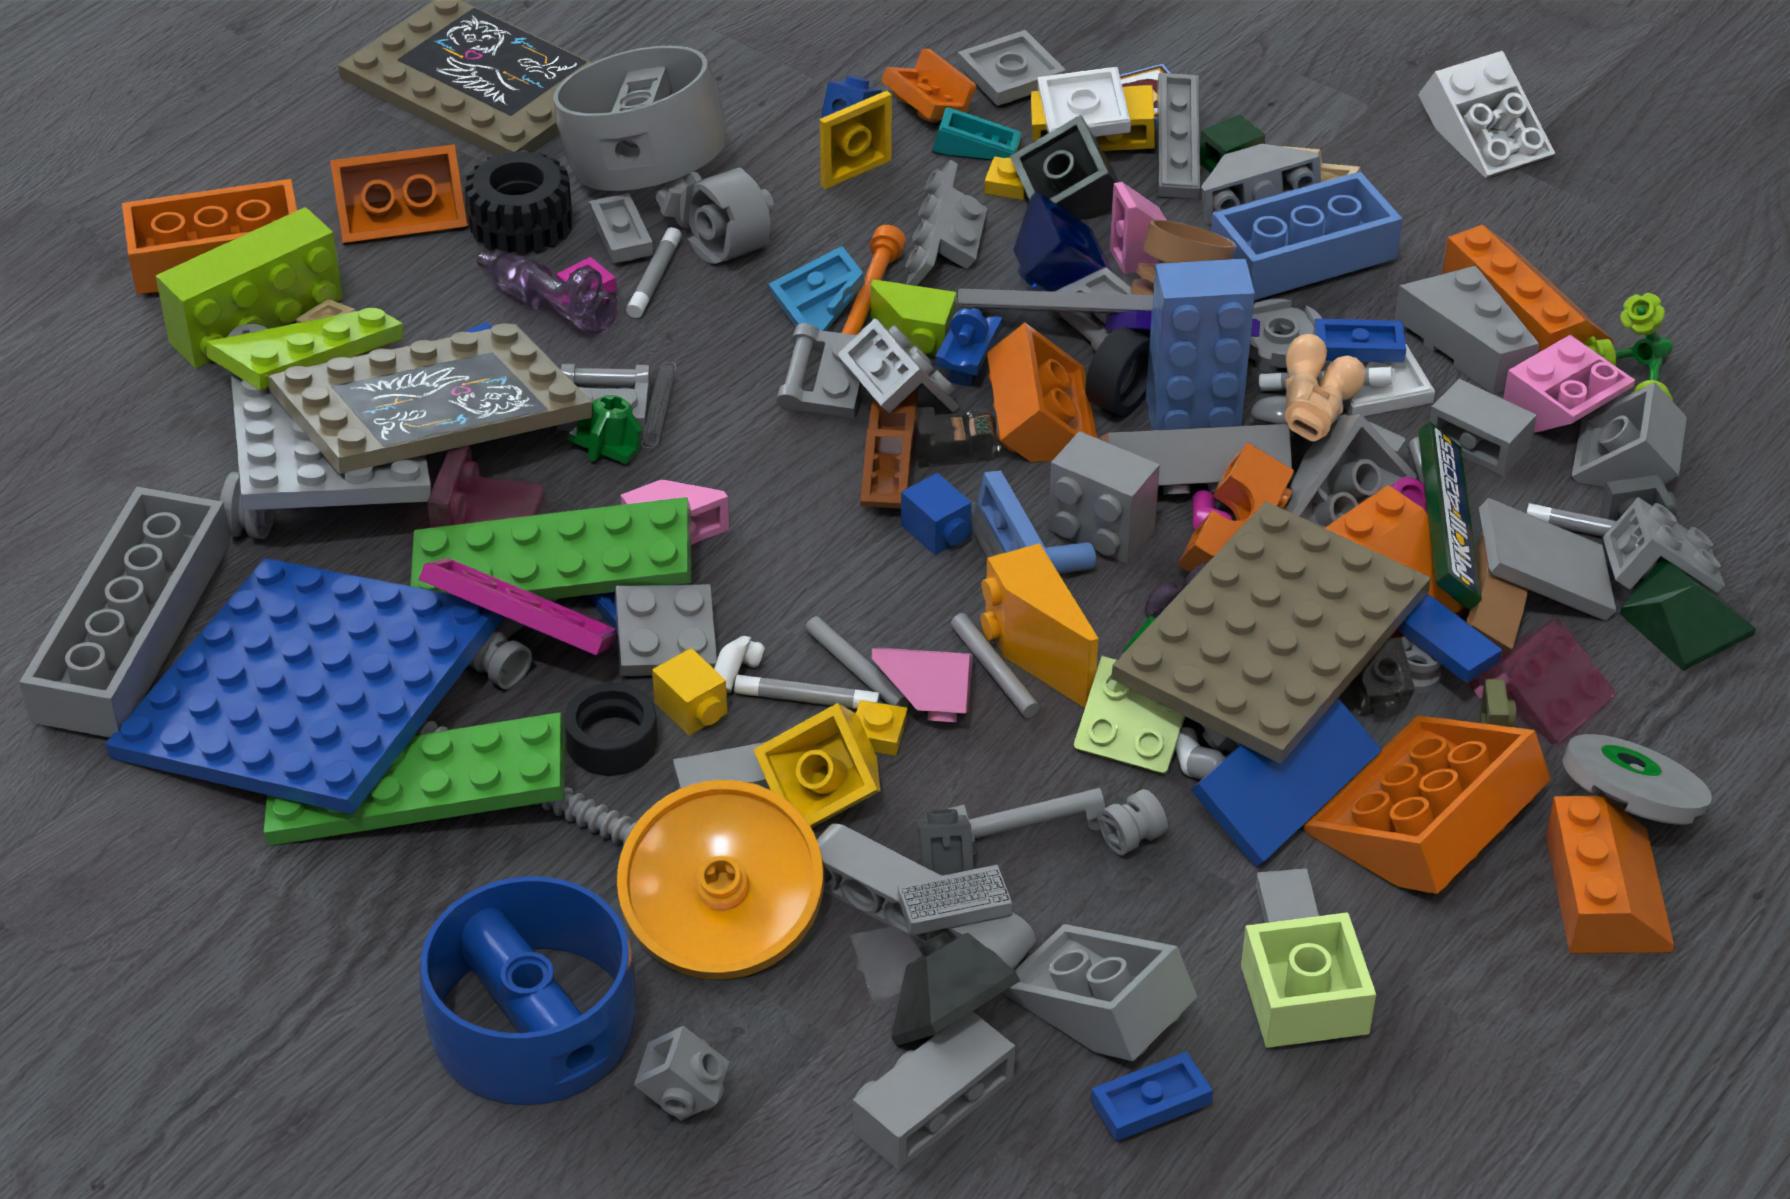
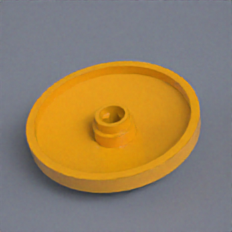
(720, 879)

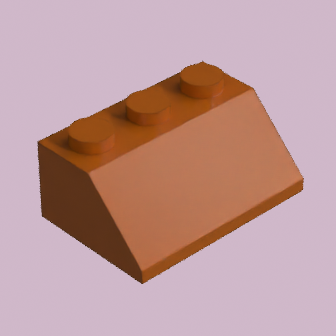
(398, 193)
(1037, 395)
(1605, 878)

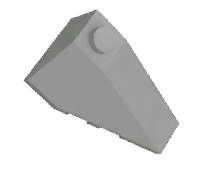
(1343, 471)

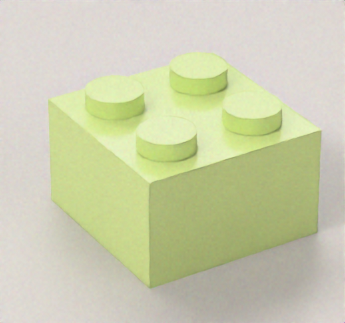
(1307, 980)

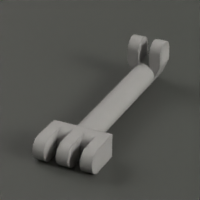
(1088, 802)

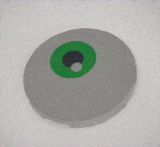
(1637, 777)

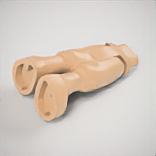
(1314, 405)

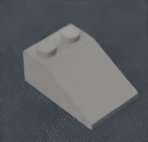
(1105, 989)

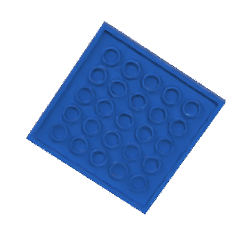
(305, 685)

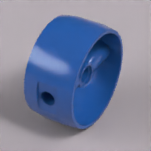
(556, 1045)

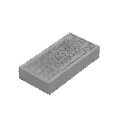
(954, 899)

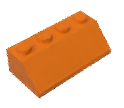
(1528, 293)

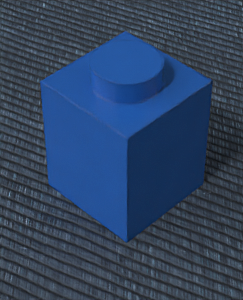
(936, 513)

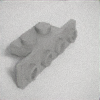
(948, 225)

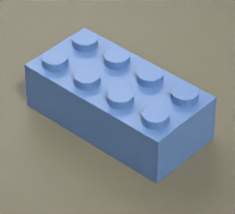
(1311, 233)
(1199, 344)

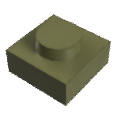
(1494, 705)

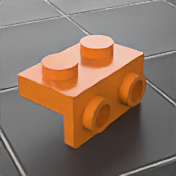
(930, 86)

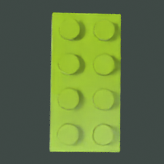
(254, 279)

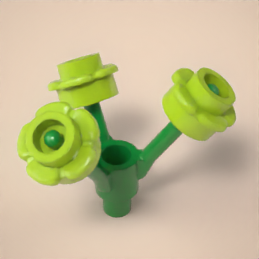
(1643, 317)

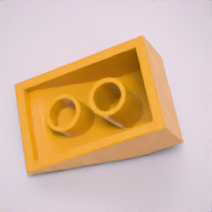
(1039, 622)

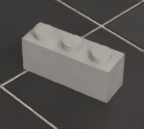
(932, 1089)

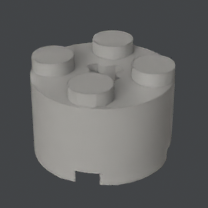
(726, 215)

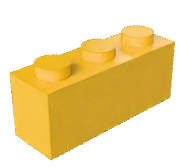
(1141, 114)

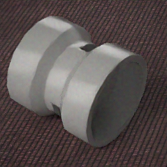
(502, 660)
(1129, 823)

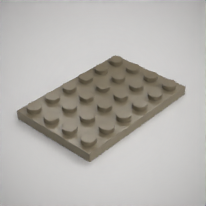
(1271, 631)

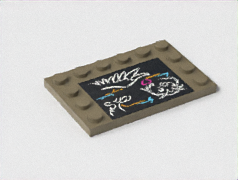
(467, 75)
(428, 397)

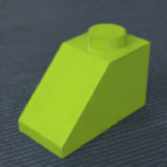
(916, 311)

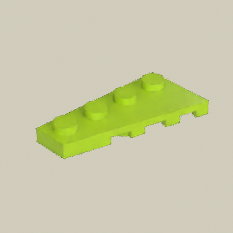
(304, 344)

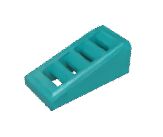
(974, 137)

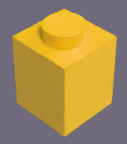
(690, 691)

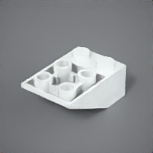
(1485, 115)

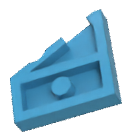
(819, 289)

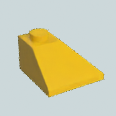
(855, 139)
(821, 764)

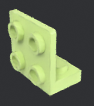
(1127, 725)

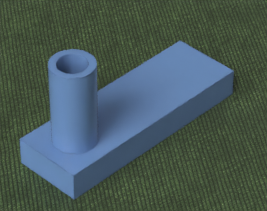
(1015, 530)

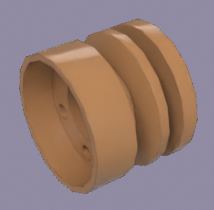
(1175, 244)

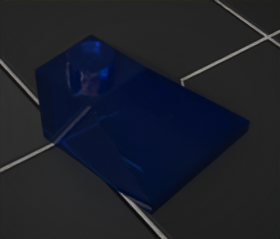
(1055, 246)

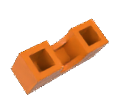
(1244, 487)

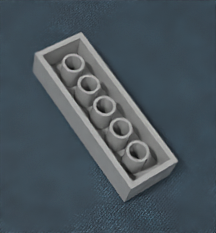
(126, 612)

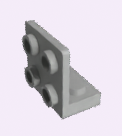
(892, 370)
(1653, 532)

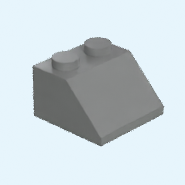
(1631, 439)

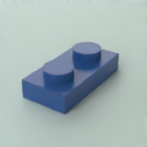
(1363, 339)
(1151, 1096)

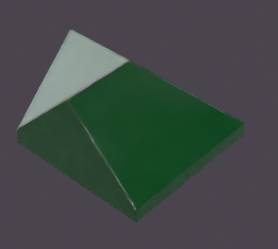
(1684, 616)

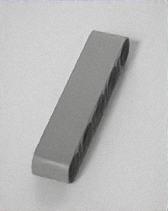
(868, 877)

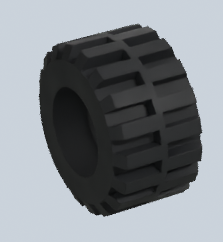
(519, 201)

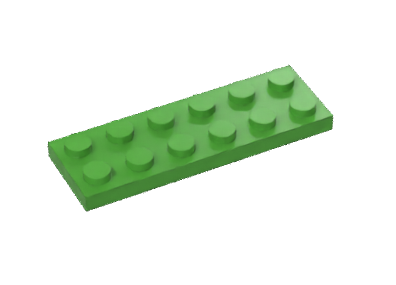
(570, 549)
(443, 778)

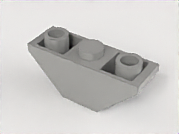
(1257, 174)

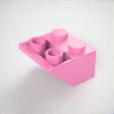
(1564, 383)

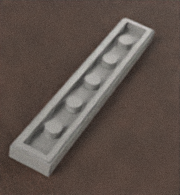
(1053, 301)

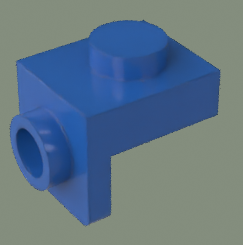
(846, 93)

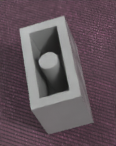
(1484, 426)

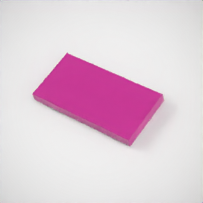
(519, 605)

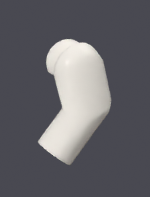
(736, 653)

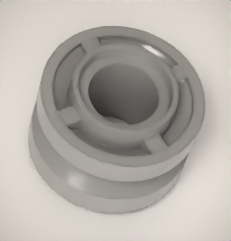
(256, 522)

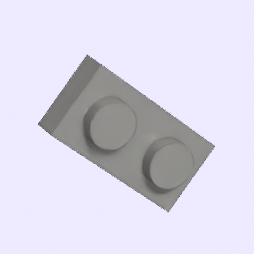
(621, 228)

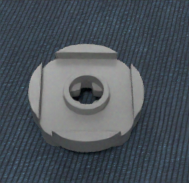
(1278, 315)

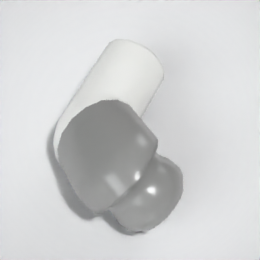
(1194, 759)

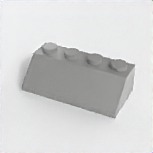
(1200, 453)

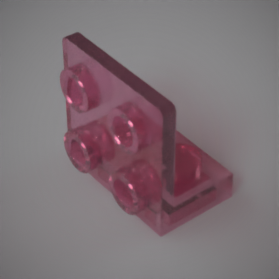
(466, 498)
(1551, 680)

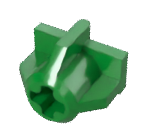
(610, 431)

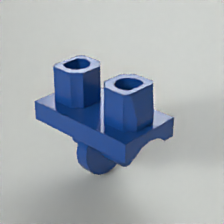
(967, 345)

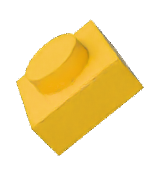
(1003, 180)
(883, 725)

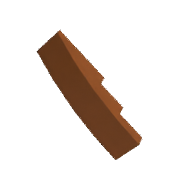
(888, 453)

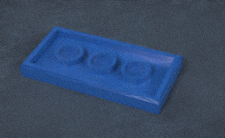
(1269, 801)

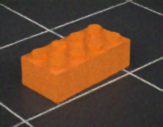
(183, 226)

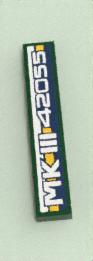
(1449, 516)

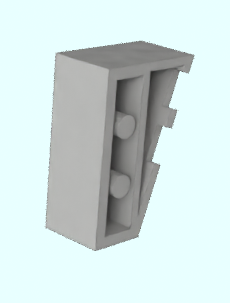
(1468, 323)

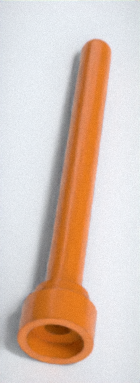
(885, 247)

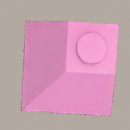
(929, 679)

